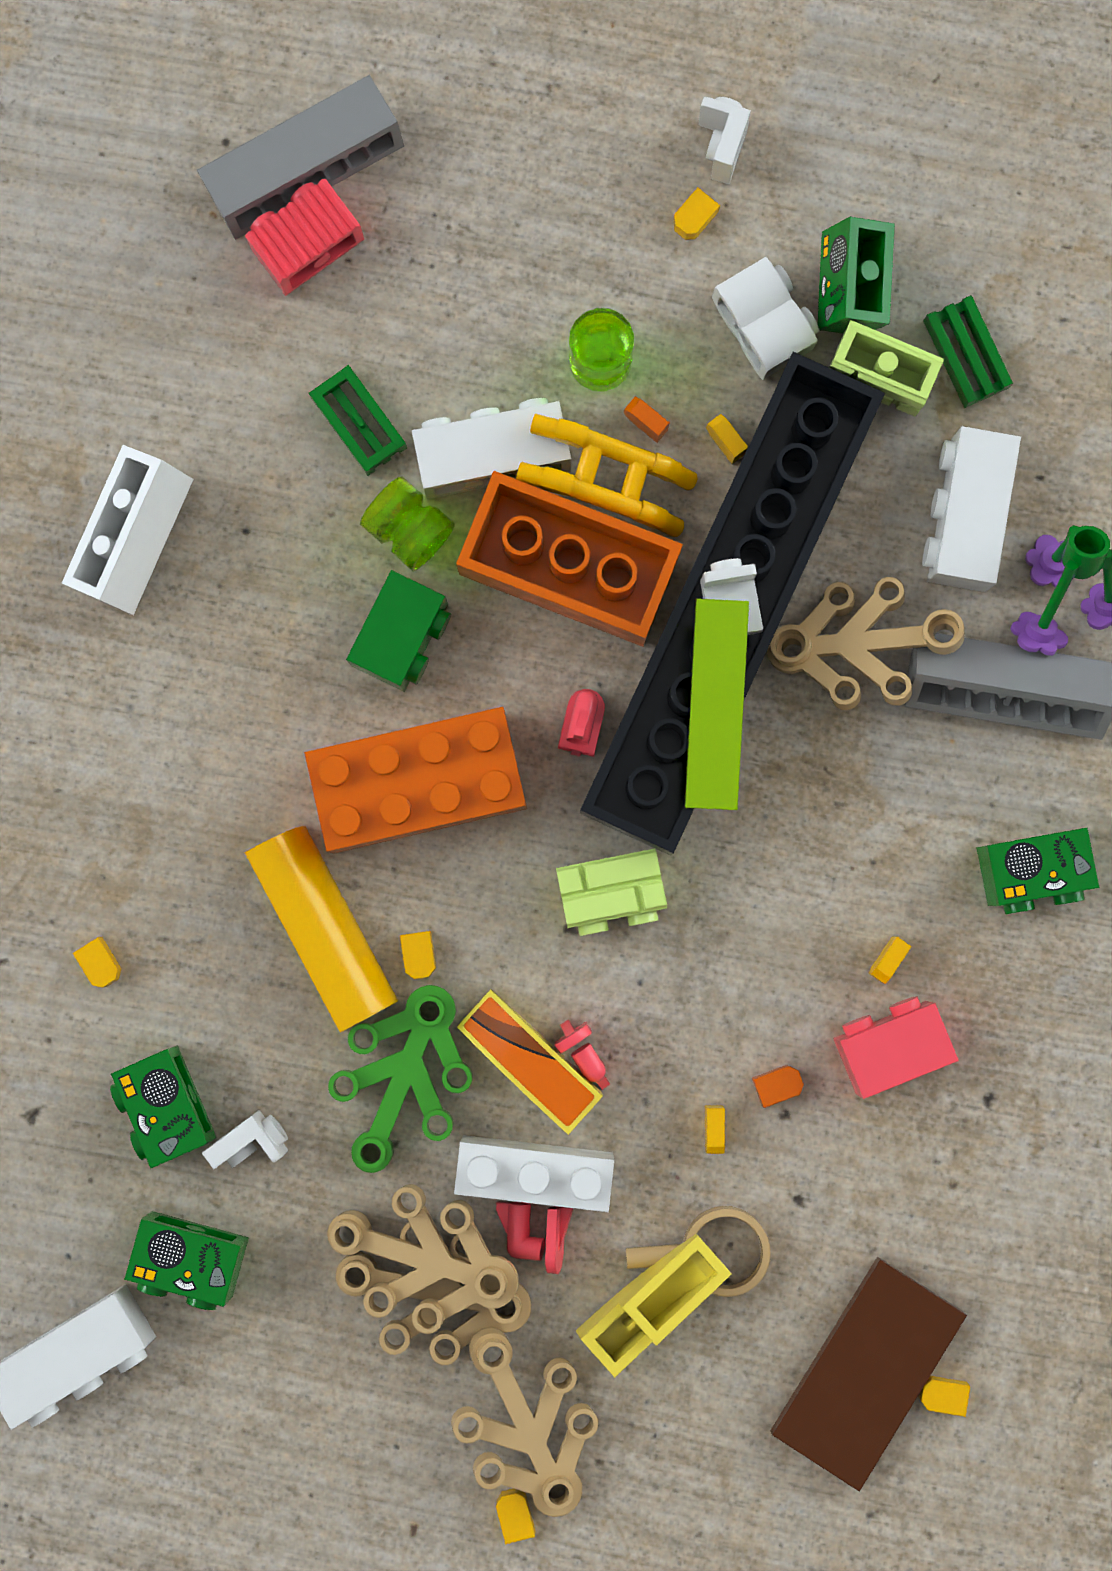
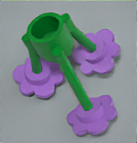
(1079, 557)

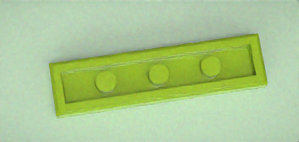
(716, 704)

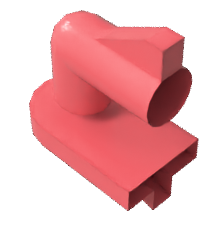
(582, 723)
(585, 1056)
(516, 1222)

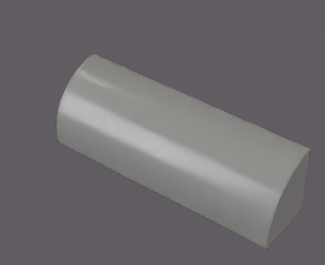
(319, 143)
(1014, 687)

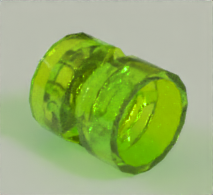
(601, 349)
(413, 529)

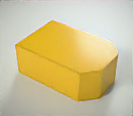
(695, 215)
(727, 438)
(418, 954)
(889, 959)
(98, 963)
(714, 1129)
(945, 1396)
(514, 1516)

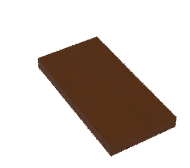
(868, 1374)

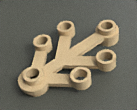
(856, 642)
(430, 1260)
(462, 1334)
(529, 1431)

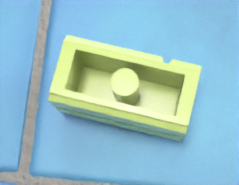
(887, 365)
(612, 890)

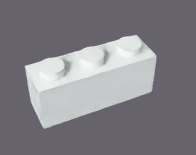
(466, 452)
(971, 509)
(128, 529)
(534, 1173)
(73, 1358)

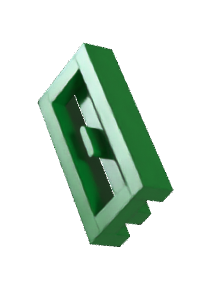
(970, 311)
(382, 454)

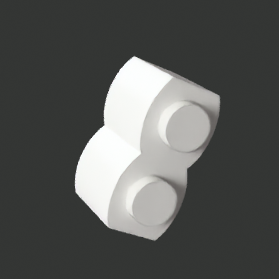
(765, 316)

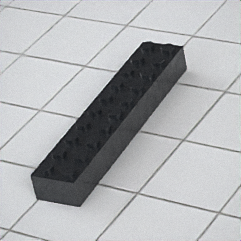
(767, 521)

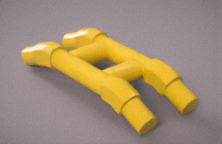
(581, 484)

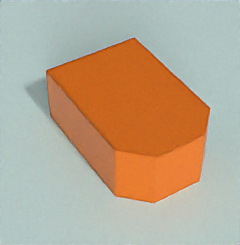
(646, 419)
(778, 1085)

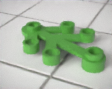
(405, 1069)

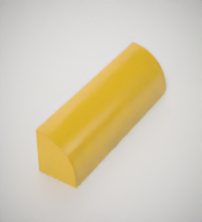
(321, 927)

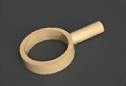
(647, 1256)

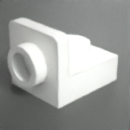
(730, 128)
(734, 582)
(238, 1143)

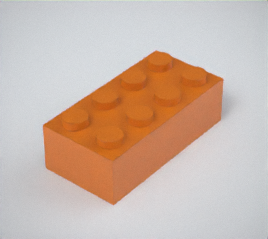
(568, 558)
(415, 780)

